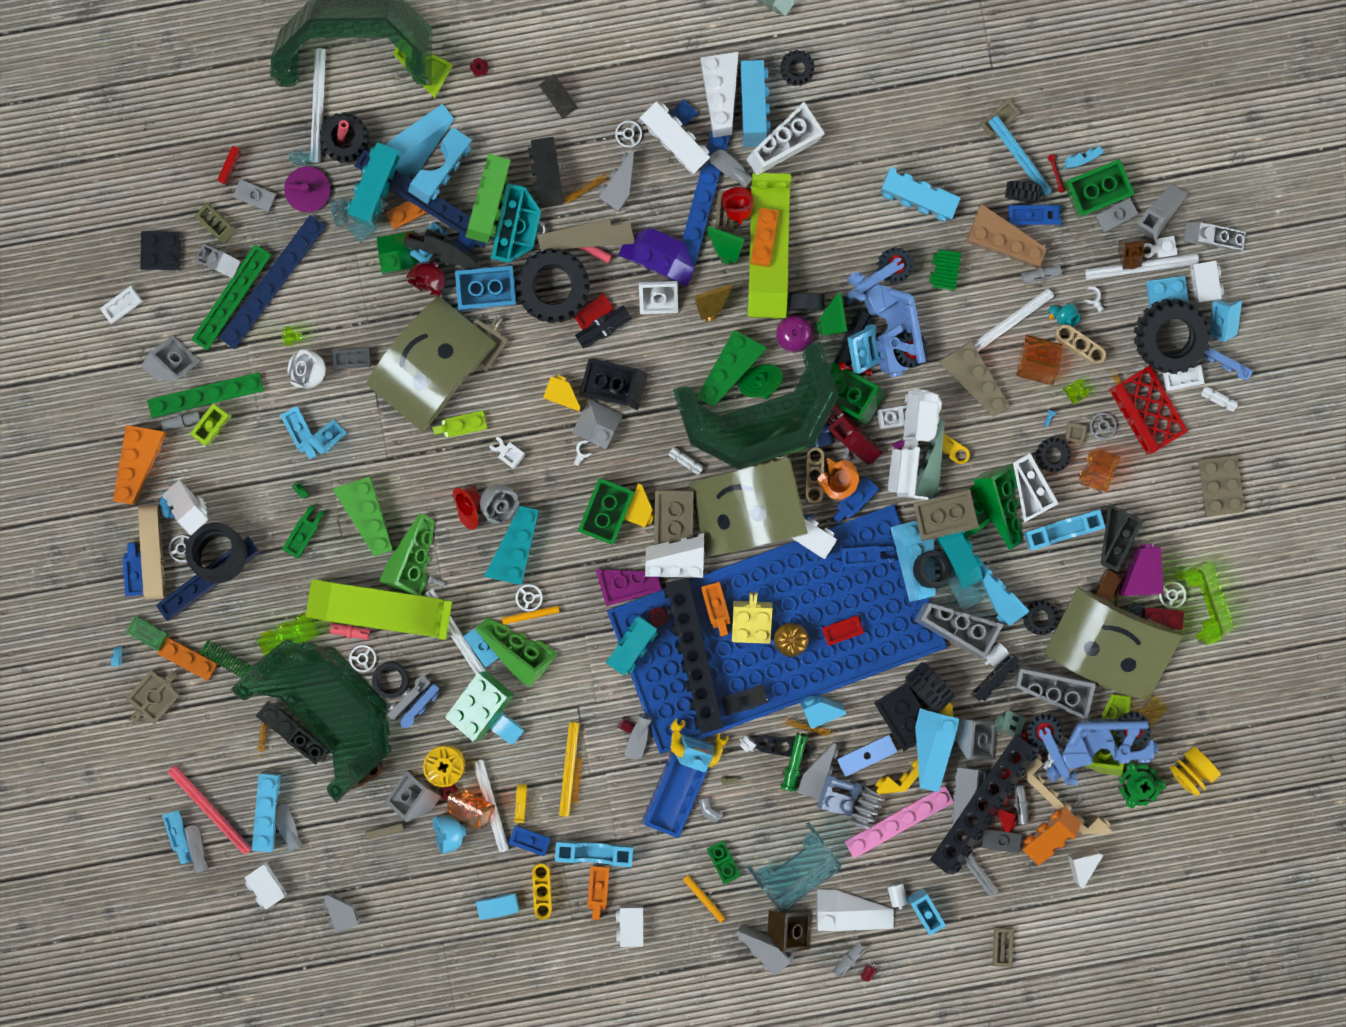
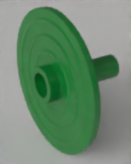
(760, 381)

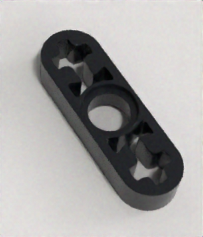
(779, 739)

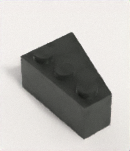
(546, 172)
(1119, 536)

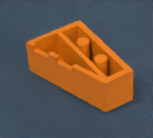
(1051, 835)

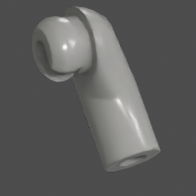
(709, 813)

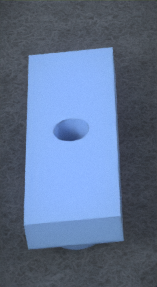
(878, 750)

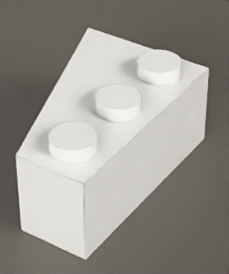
(1032, 487)
(188, 509)
(676, 559)

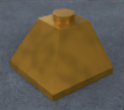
(711, 302)

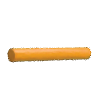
(530, 615)
(703, 898)

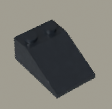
(613, 383)

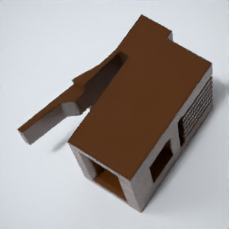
(1109, 586)

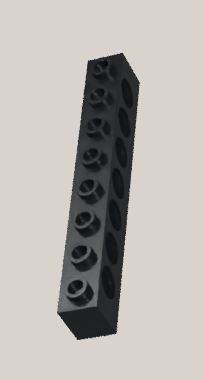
(713, 721)
(975, 808)

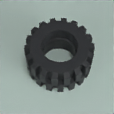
(352, 152)
(929, 687)

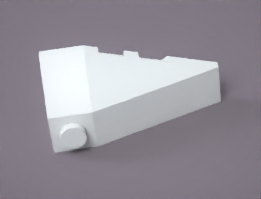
(848, 912)

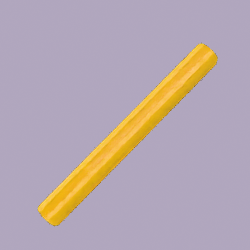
(569, 766)

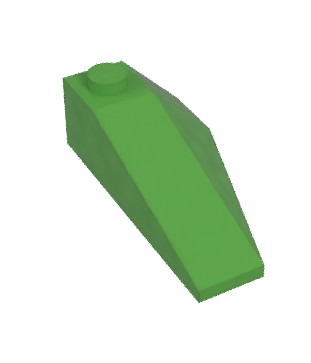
(408, 563)
(521, 655)

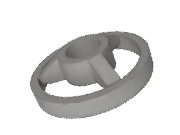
(1107, 423)

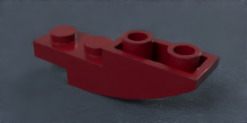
(852, 436)

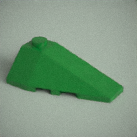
(997, 496)

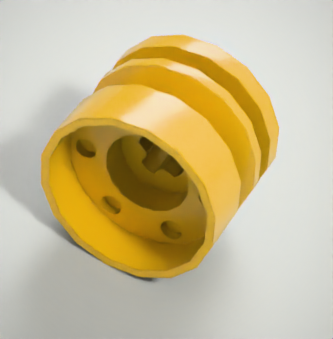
(448, 755)
(1194, 771)

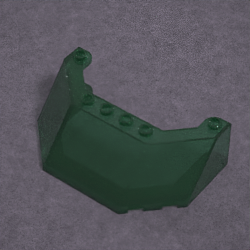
(354, 20)
(768, 427)
(330, 703)

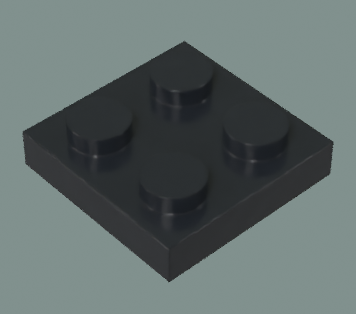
(160, 250)

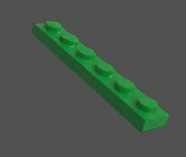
(231, 297)
(205, 395)

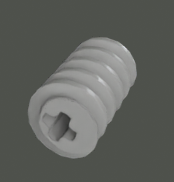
(867, 809)

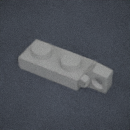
(409, 697)

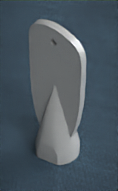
(730, 167)
(638, 737)
(287, 827)
(196, 848)

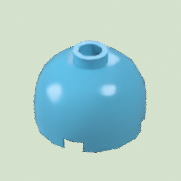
(448, 833)

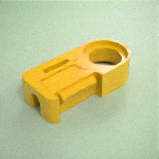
(951, 447)
(520, 803)

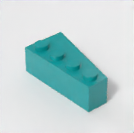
(373, 185)
(513, 552)

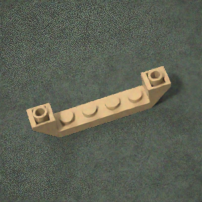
(1095, 826)

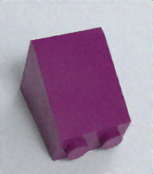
(1143, 572)

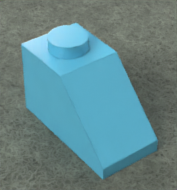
(821, 710)

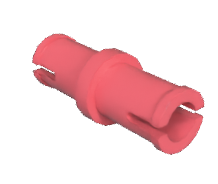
(349, 631)

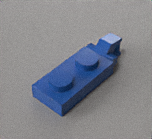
(852, 504)
(132, 571)

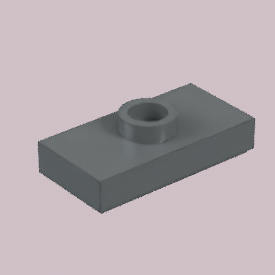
(351, 358)
(1001, 840)

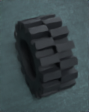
(797, 79)
(1023, 191)
(1053, 466)
(1049, 625)

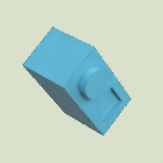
(926, 911)

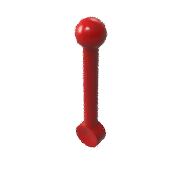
(1051, 158)
(842, 366)

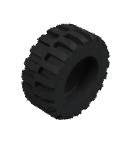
(553, 259)
(1193, 349)

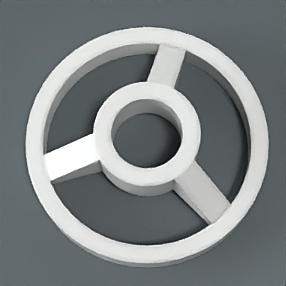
(628, 138)
(177, 546)
(1176, 595)
(527, 602)
(367, 658)

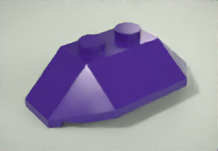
(660, 255)

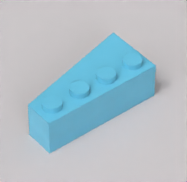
(753, 102)

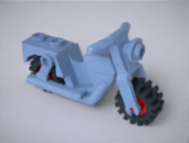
(896, 308)
(1089, 737)

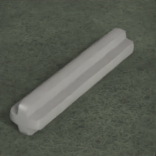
(980, 876)

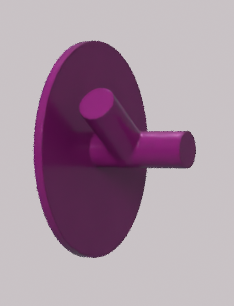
(307, 189)

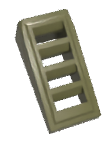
(224, 232)

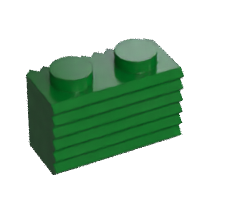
(945, 270)

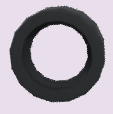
(806, 301)
(945, 569)
(376, 676)

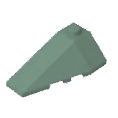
(929, 470)

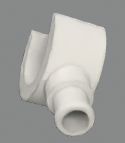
(1097, 304)
(580, 457)

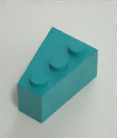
(962, 560)
(632, 646)

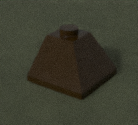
(790, 929)

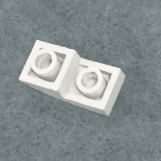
(892, 417)

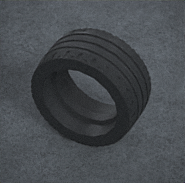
(201, 537)

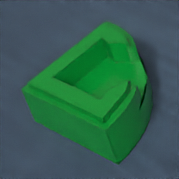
(301, 491)

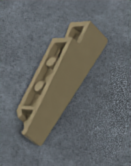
(588, 235)

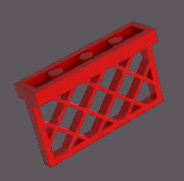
(1133, 415)

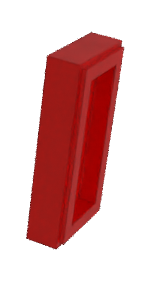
(229, 165)
(593, 311)
(842, 630)

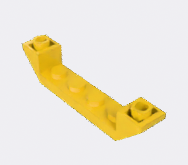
(887, 785)

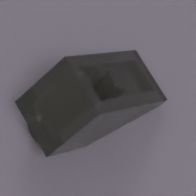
(558, 96)
(744, 699)

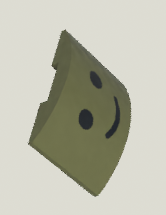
(429, 362)
(748, 507)
(1112, 645)

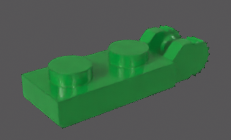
(302, 533)

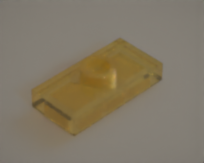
(1153, 710)

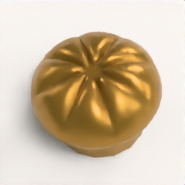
(791, 639)

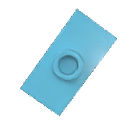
(480, 648)

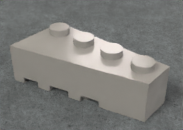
(1061, 690)

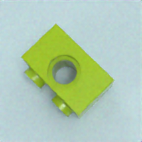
(210, 424)

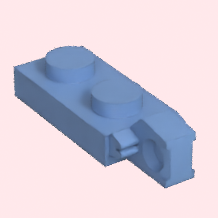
(1228, 364)

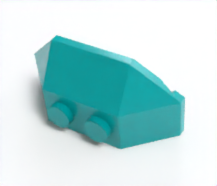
(516, 225)

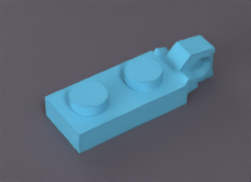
(299, 431)
(177, 836)

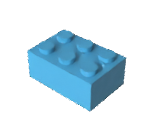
(486, 288)

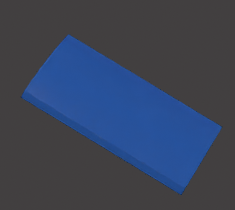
(673, 797)

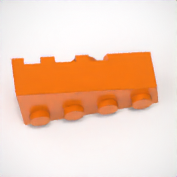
(136, 462)

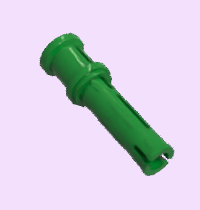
(792, 770)

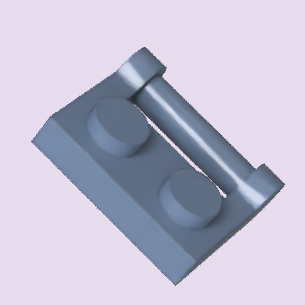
(836, 801)

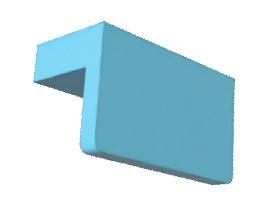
(1225, 319)

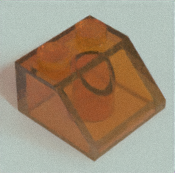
(1039, 360)
(1099, 470)
(470, 808)

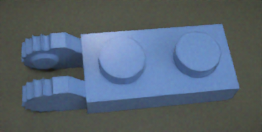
(419, 705)

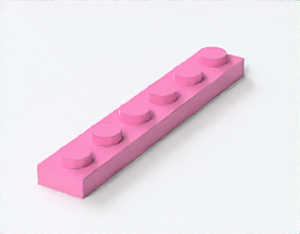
(899, 821)

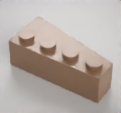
(1003, 238)

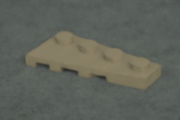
(974, 376)

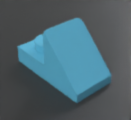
(327, 437)

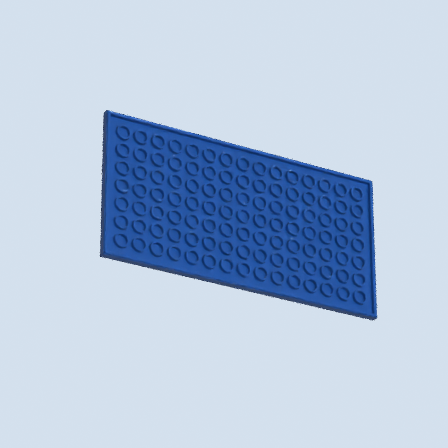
(802, 592)

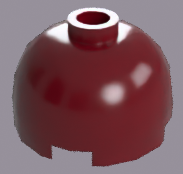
(427, 277)

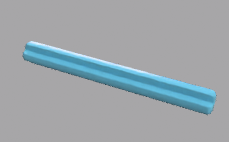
(1020, 155)

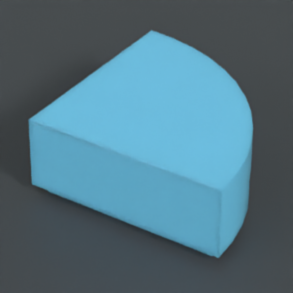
(117, 659)

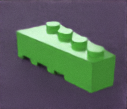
(488, 199)
(366, 513)

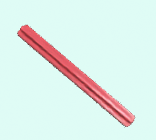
(209, 810)

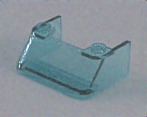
(798, 874)

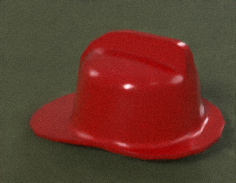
(738, 203)
(467, 506)

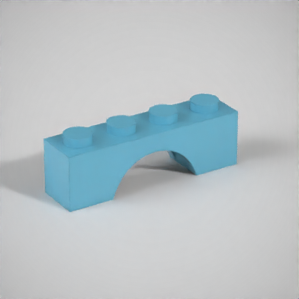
(427, 183)
(1064, 529)
(265, 812)
(594, 852)

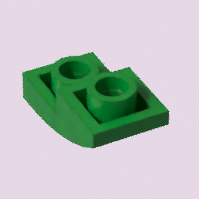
(723, 862)

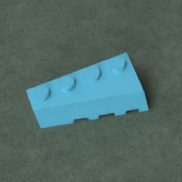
(919, 195)
(908, 548)

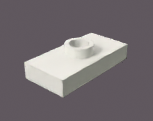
(121, 305)
(1181, 380)

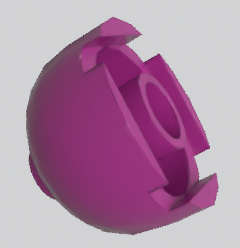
(794, 333)

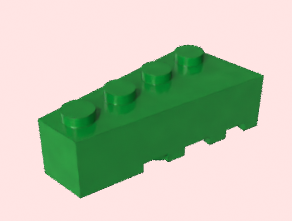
(732, 363)

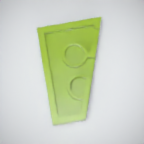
(440, 71)

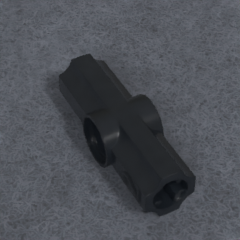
(858, 324)
(603, 327)

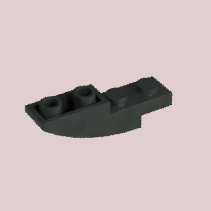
(450, 250)
(292, 732)

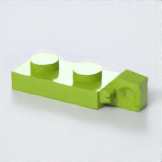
(462, 424)

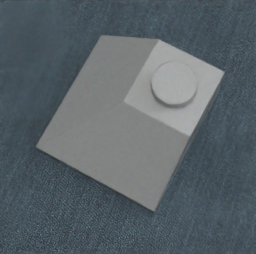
(170, 360)
(597, 424)
(976, 738)
(412, 797)

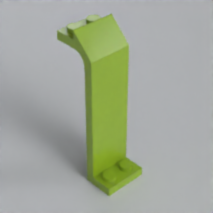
(770, 284)
(378, 609)

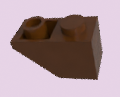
(1131, 252)

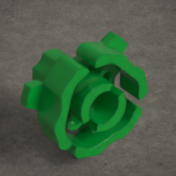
(1151, 789)

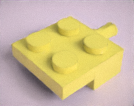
(752, 621)

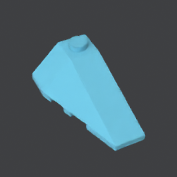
(420, 140)
(1004, 602)
(934, 743)

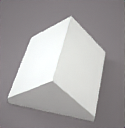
(658, 297)
(1083, 865)

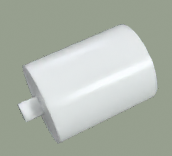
(996, 655)
(897, 895)

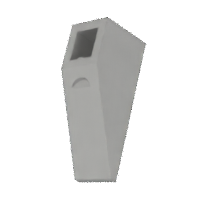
(618, 189)
(1161, 212)
(1214, 236)
(816, 773)
(967, 783)
(765, 949)

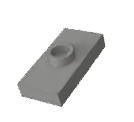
(254, 195)
(1116, 215)

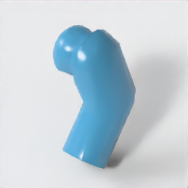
(165, 509)

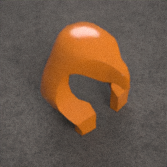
(842, 479)

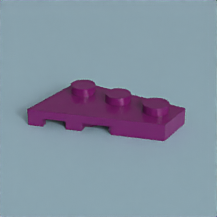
(625, 585)

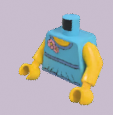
(694, 752)

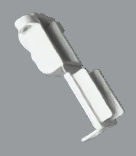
(920, 426)

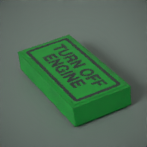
(147, 633)

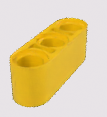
(542, 899)

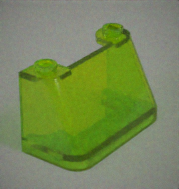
(1220, 622)

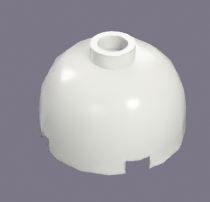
(306, 369)

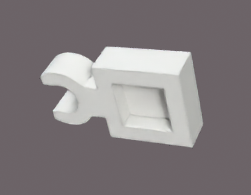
(1163, 247)
(508, 454)

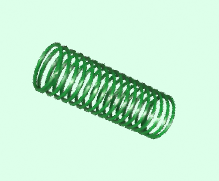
(207, 643)

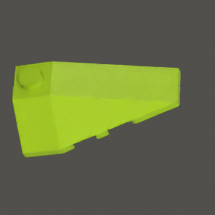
(1103, 759)

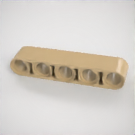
(151, 552)

